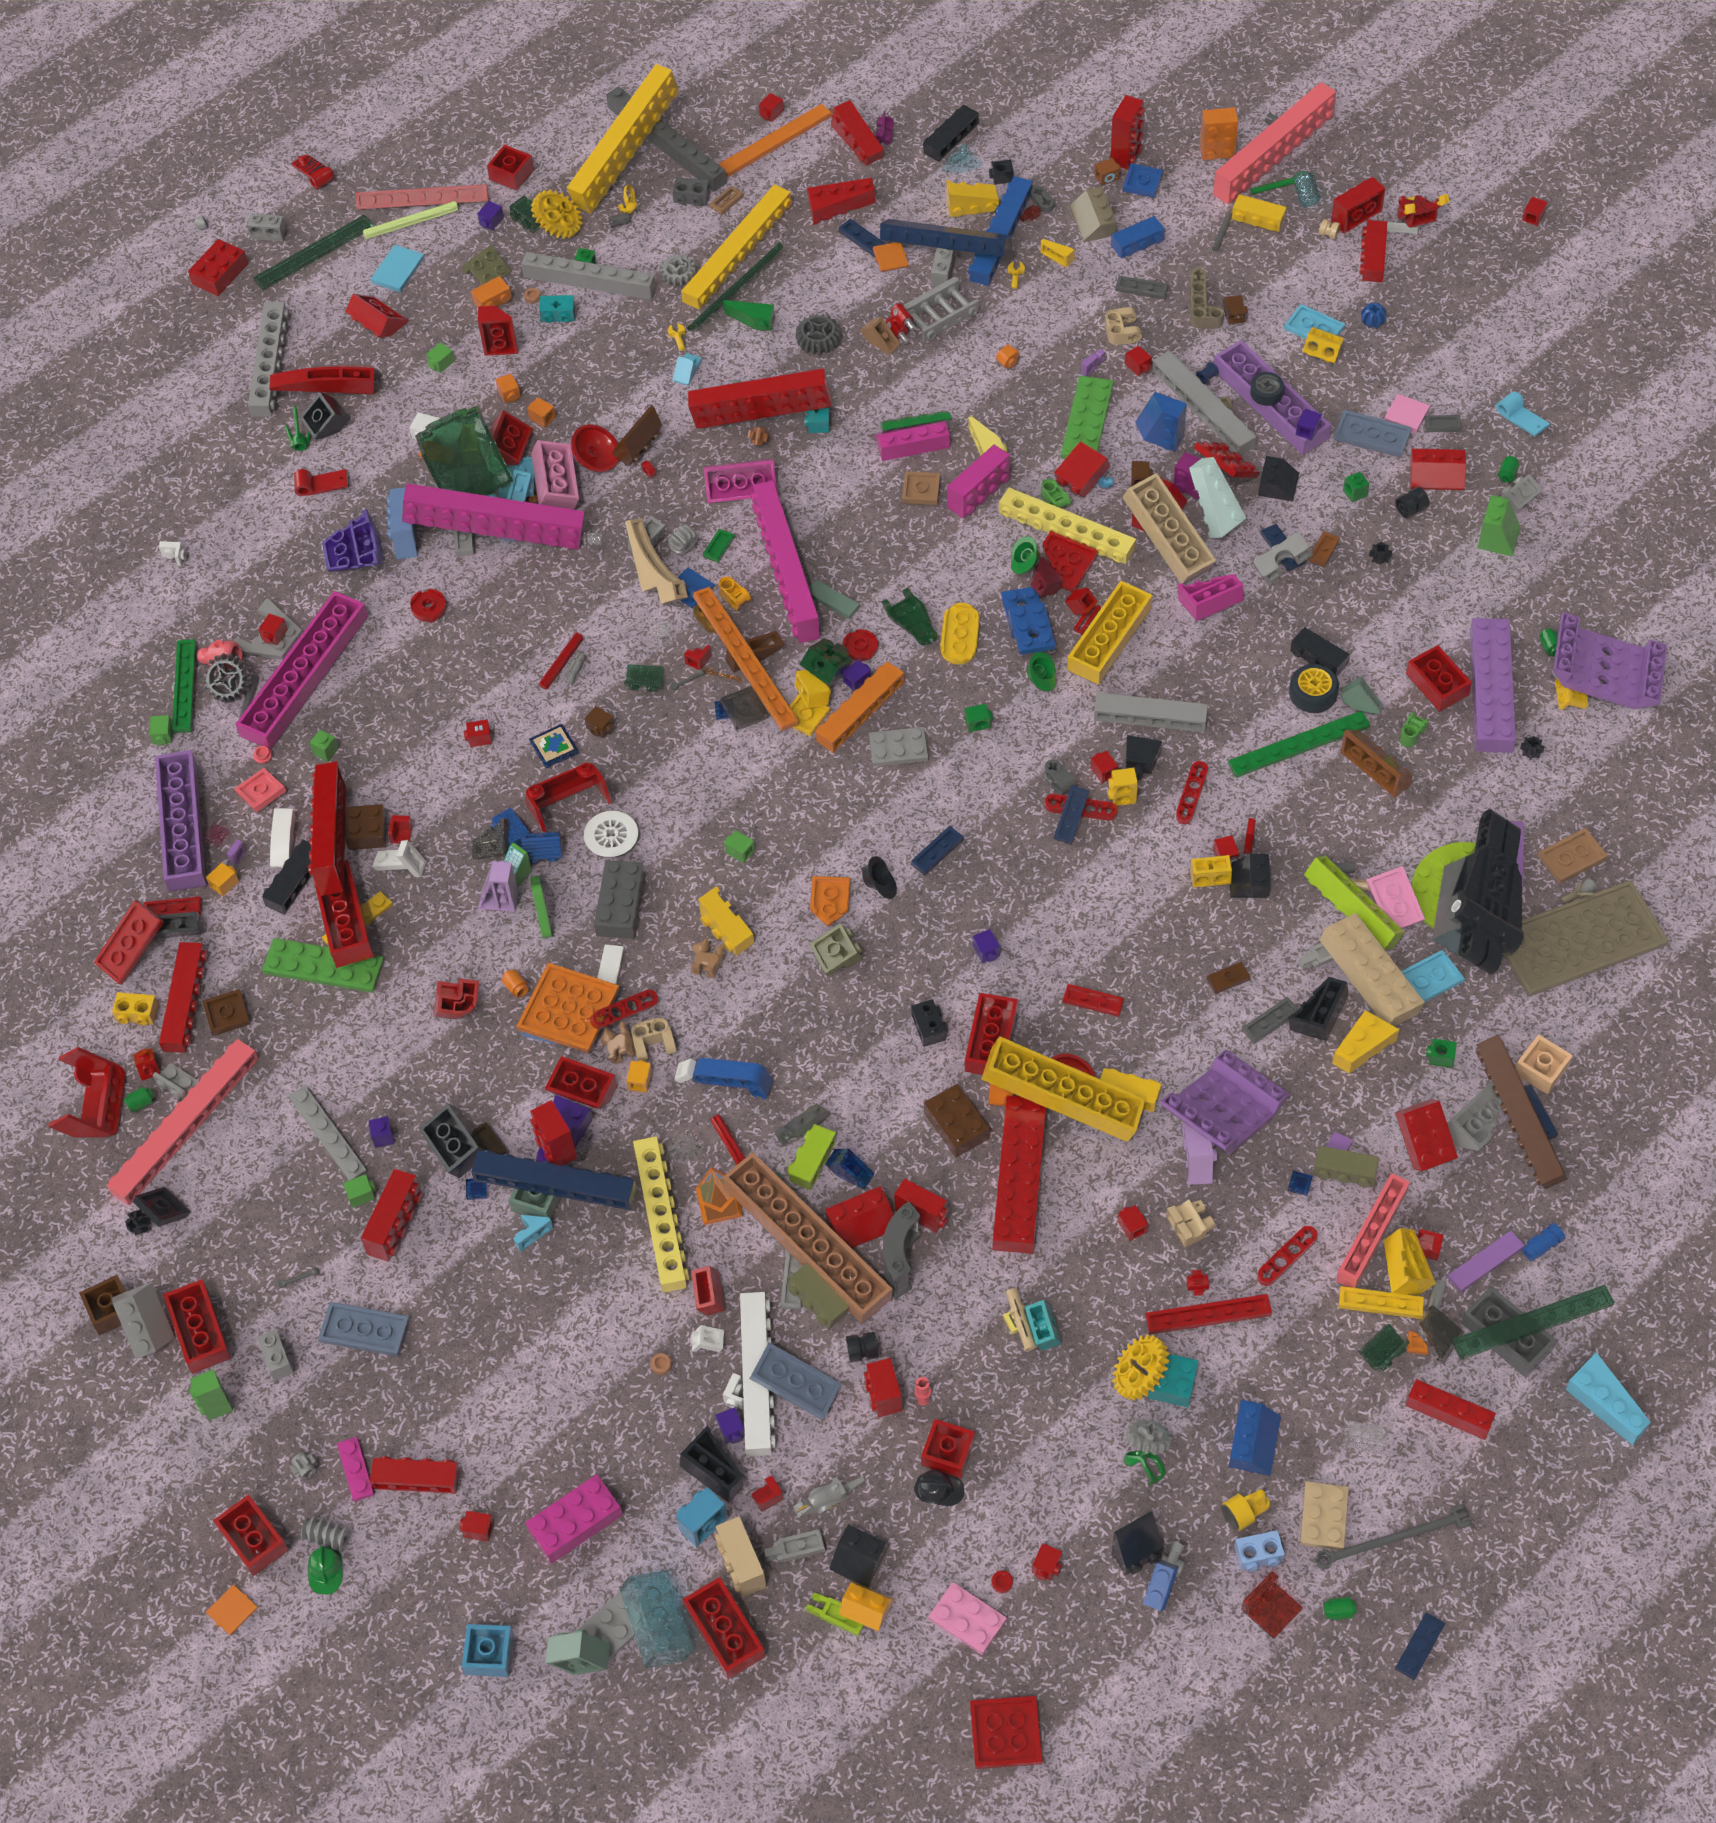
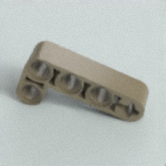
(1200, 314)

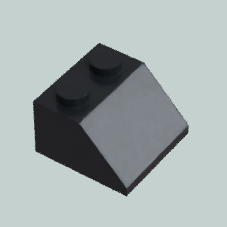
(323, 417)
(1278, 479)
(1250, 877)
(858, 1556)

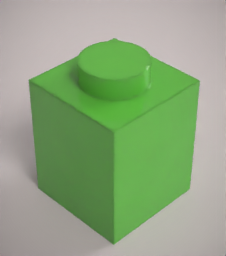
(440, 357)
(160, 730)
(324, 745)
(739, 846)
(359, 1190)

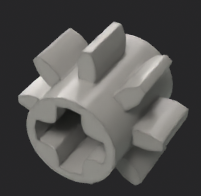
(303, 1465)

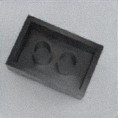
(452, 1140)

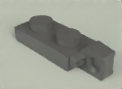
(801, 1123)

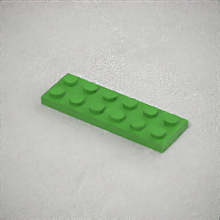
(1087, 413)
(316, 965)

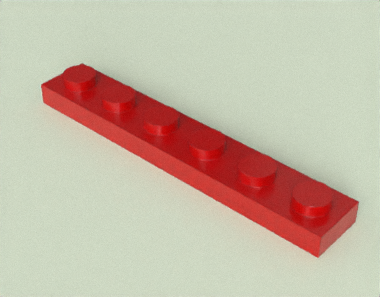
(1208, 1314)

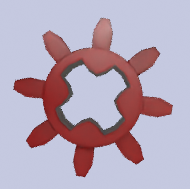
(1197, 1282)

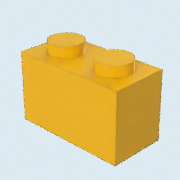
(811, 689)

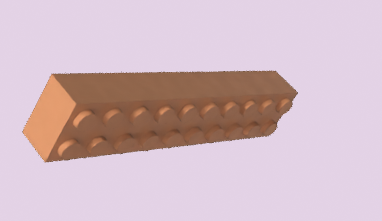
(807, 1236)

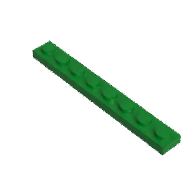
(1297, 744)

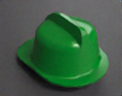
(1024, 555)
(1042, 671)
(325, 1570)

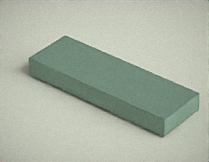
(833, 599)

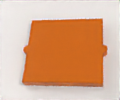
(890, 256)
(231, 1610)

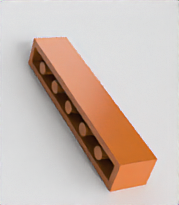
(859, 706)

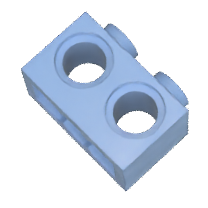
(1257, 1545)

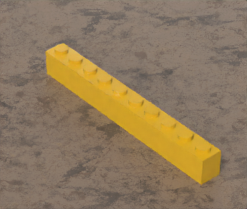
(736, 247)

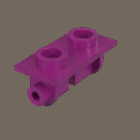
(885, 127)

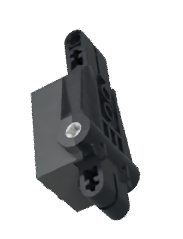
(1483, 897)

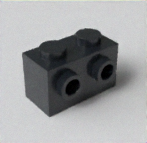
(928, 1022)

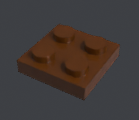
(226, 1012)

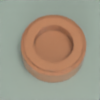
(532, 295)
(661, 1364)

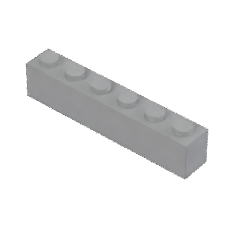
(1150, 712)

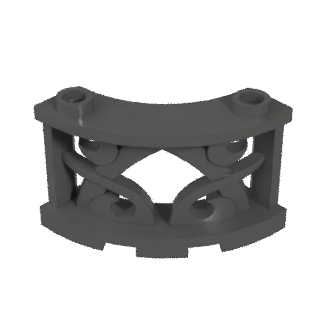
(898, 1239)

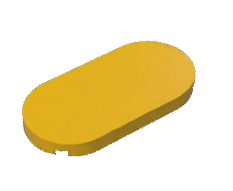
(959, 633)

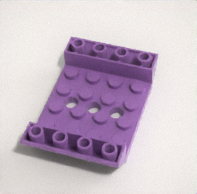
(1632, 674)
(1237, 1092)

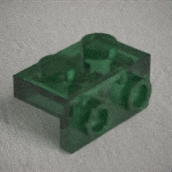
(644, 677)
(1383, 1348)

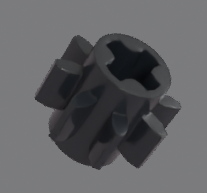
(1380, 553)
(1532, 747)
(138, 1222)

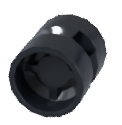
(1412, 502)
(862, 1347)

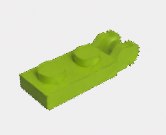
(831, 1614)

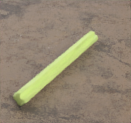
(410, 220)

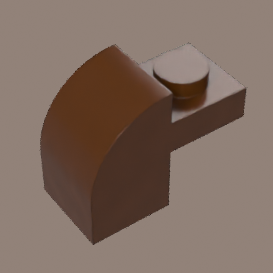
(1234, 309)

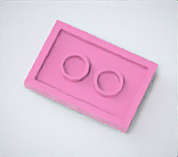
(1396, 897)
(967, 1618)

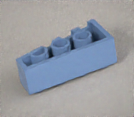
(400, 532)

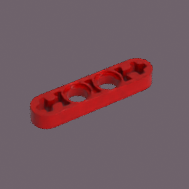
(1191, 792)
(1056, 808)
(624, 1010)
(1285, 1254)

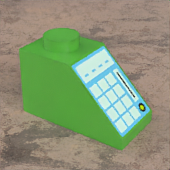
(519, 861)

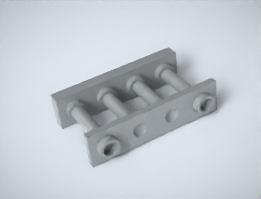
(937, 296)

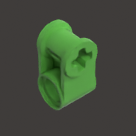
(1053, 494)
(1412, 730)

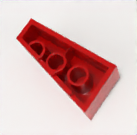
(856, 133)
(839, 198)

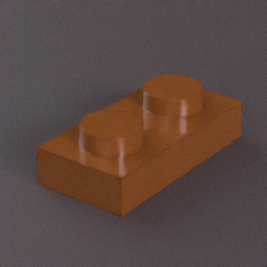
(1324, 549)

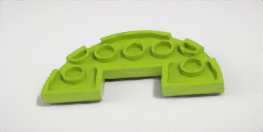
(1429, 874)

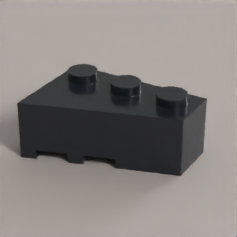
(1321, 1010)
(711, 1465)

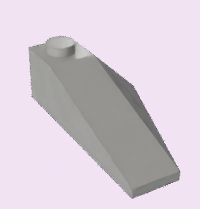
(1475, 1122)

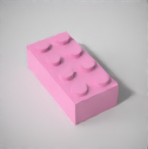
(555, 474)

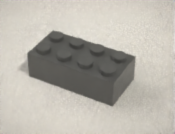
(619, 899)
(1521, 1354)

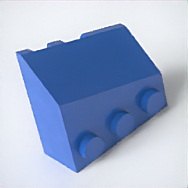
(1163, 421)

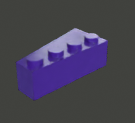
(575, 1116)

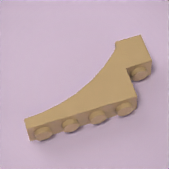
(650, 568)

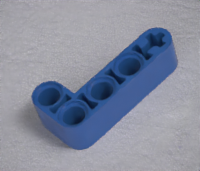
(734, 1074)

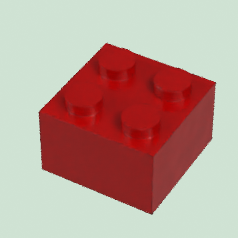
(510, 167)
(882, 1388)
(948, 1448)

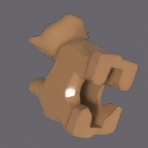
(708, 961)
(618, 1044)

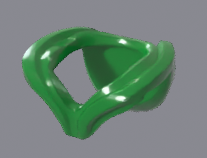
(1134, 1457)

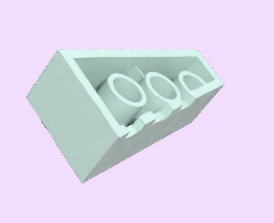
(1216, 498)

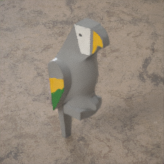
(826, 1497)

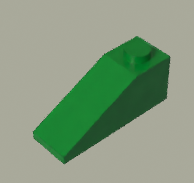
(754, 315)

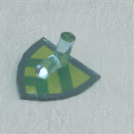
(961, 161)

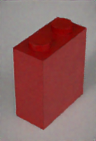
(1081, 469)
(929, 1205)

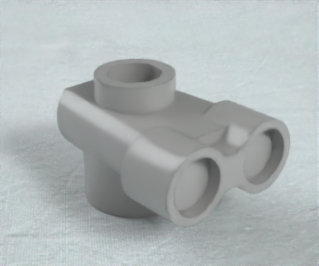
(1174, 1552)

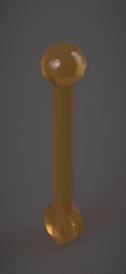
(708, 671)

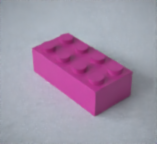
(978, 481)
(573, 1519)

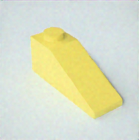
(983, 436)

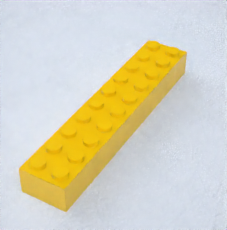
(623, 138)

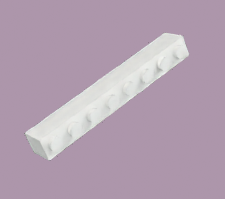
(756, 1397)

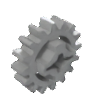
(677, 269)
(1149, 1436)

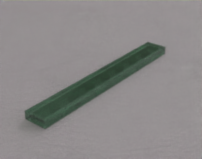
(312, 253)
(735, 287)
(1532, 1322)

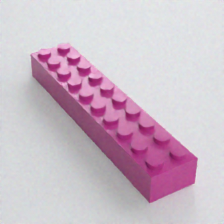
(492, 516)
(785, 562)
(301, 670)

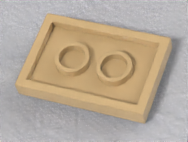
(1324, 1516)

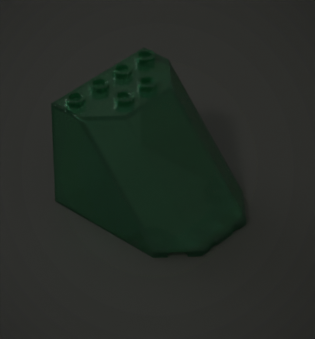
(463, 453)

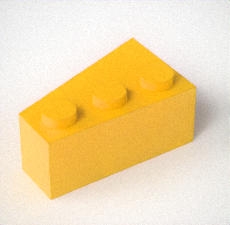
(1407, 1263)

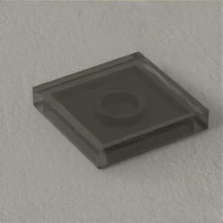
(744, 708)

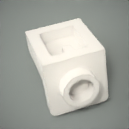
(173, 550)
(707, 1338)
(732, 1392)

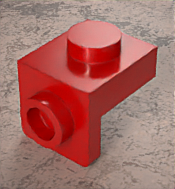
(146, 1063)

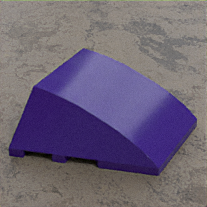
(353, 546)

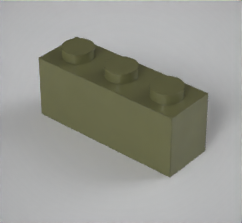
(1345, 1166)
(817, 1296)

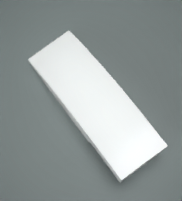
(281, 836)

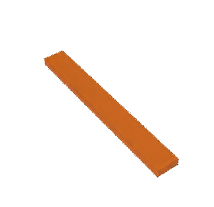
(775, 139)

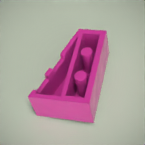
(1210, 596)

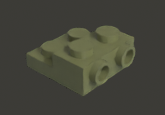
(836, 949)

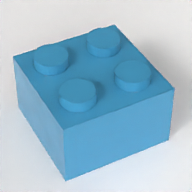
(701, 1516)
(487, 1650)

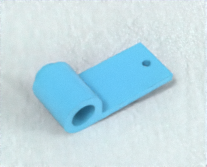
(1512, 409)

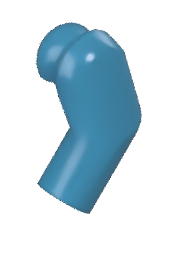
(1105, 482)

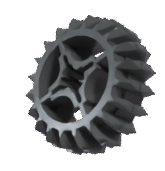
(818, 337)
(230, 683)

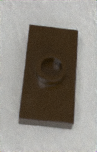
(489, 1139)

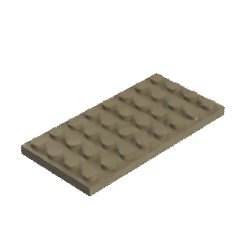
(1584, 938)

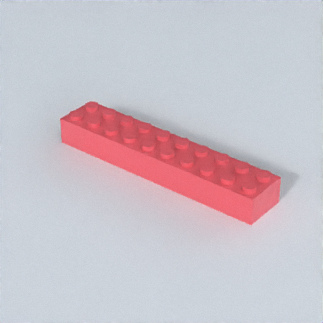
(1274, 143)

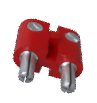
(899, 321)

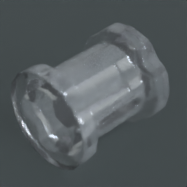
(592, 539)

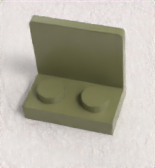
(486, 266)

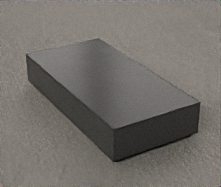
(1443, 423)

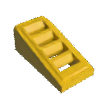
(1059, 253)

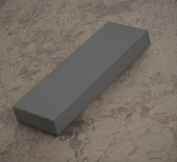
(1141, 287)
(1269, 1020)

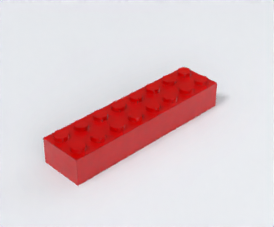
(759, 398)
(328, 829)
(1019, 1176)

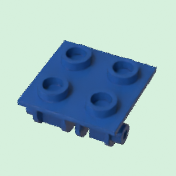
(693, 583)

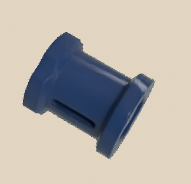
(1207, 373)

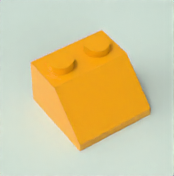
(865, 1605)

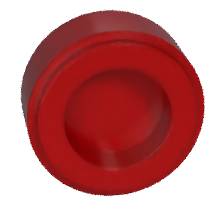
(648, 468)
(1002, 1581)

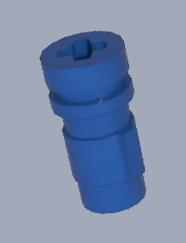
(1542, 1243)

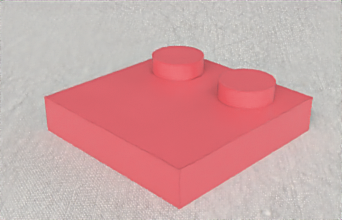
(260, 790)

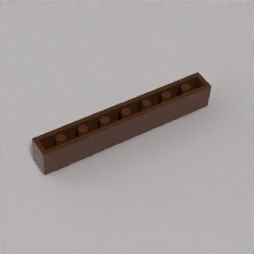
(1521, 1111)

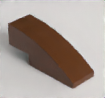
(762, 647)

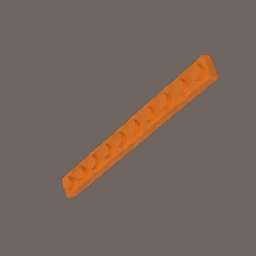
(745, 658)

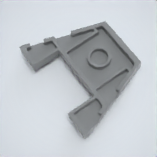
(271, 650)

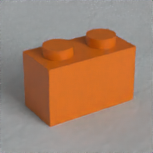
(492, 293)

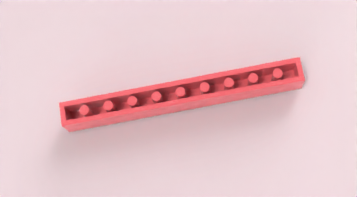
(182, 1122)

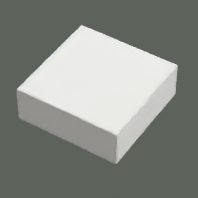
(685, 1070)

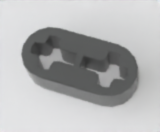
(1045, 197)

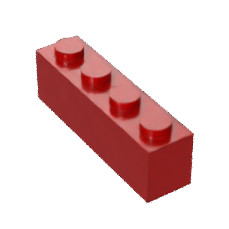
(1374, 251)
(1450, 1409)
(414, 1475)

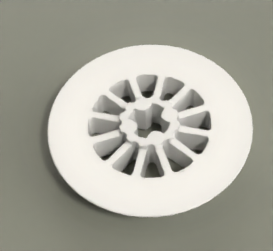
(628, 829)

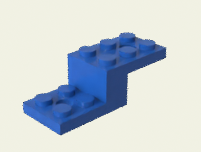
(1028, 620)

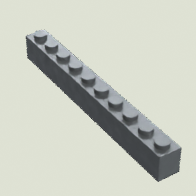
(675, 145)

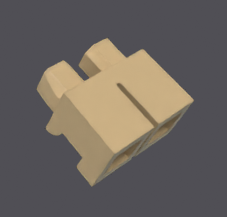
(1187, 1222)

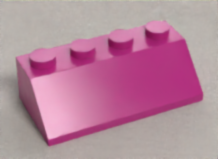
(912, 440)
(736, 479)

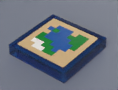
(553, 746)

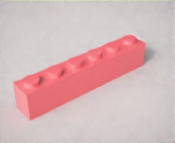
(1372, 1231)

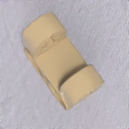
(1115, 329)
(652, 1036)

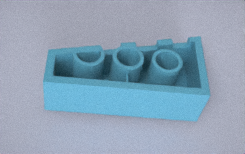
(1607, 1398)

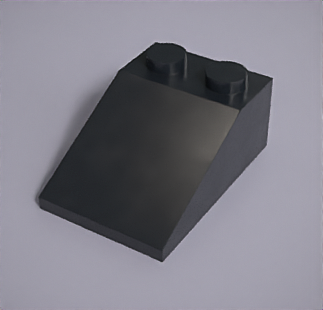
(1137, 1544)

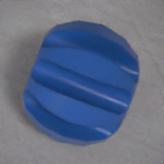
(1373, 315)

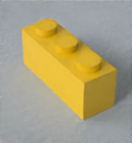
(1259, 213)
(1141, 1087)

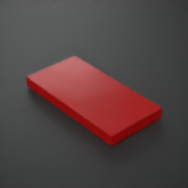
(128, 942)

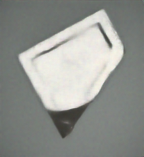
(492, 842)
(1440, 1332)

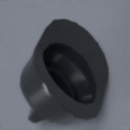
(879, 878)
(939, 1488)

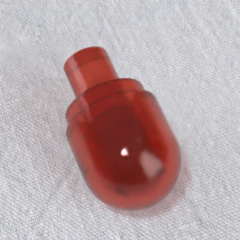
(1031, 212)

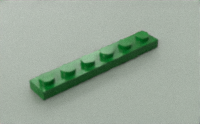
(184, 686)

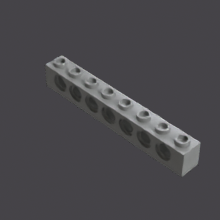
(268, 358)

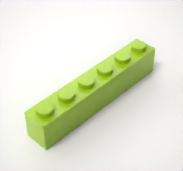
(1351, 899)

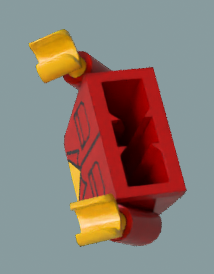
(1419, 210)

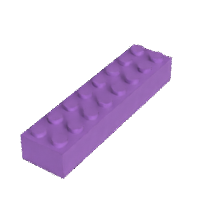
(1239, 366)
(1492, 685)
(180, 821)

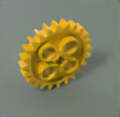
(556, 214)
(1130, 1379)

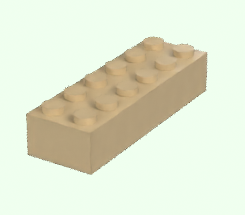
(1169, 528)
(1371, 970)

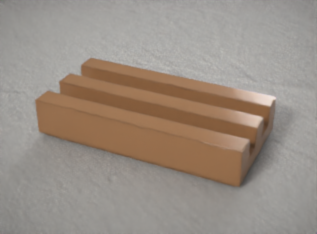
(728, 201)

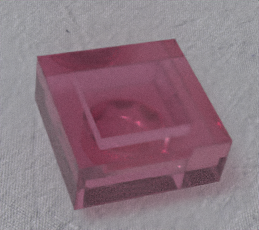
(215, 834)

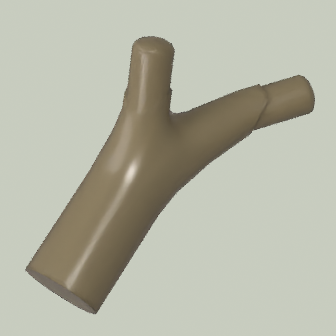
(1576, 893)

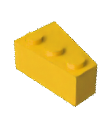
(970, 199)
(724, 922)
(1363, 1041)

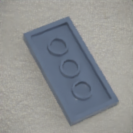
(1372, 433)
(364, 1329)
(795, 1381)

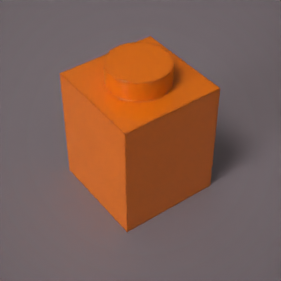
(508, 388)
(541, 412)

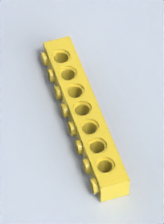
(1052, 518)
(670, 1279)

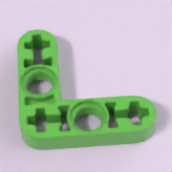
(540, 906)

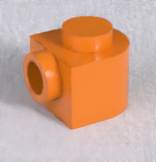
(1007, 356)

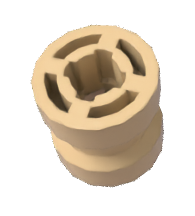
(1329, 229)

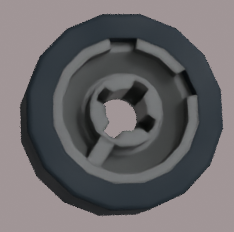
(1267, 388)

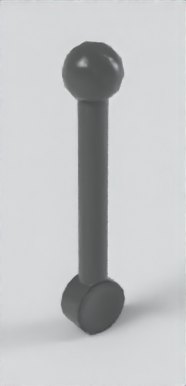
(674, 686)
(282, 1283)

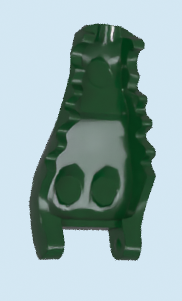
(912, 617)

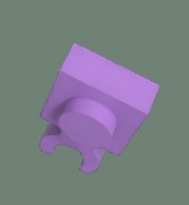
(1090, 364)

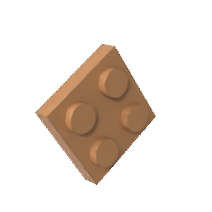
(921, 488)

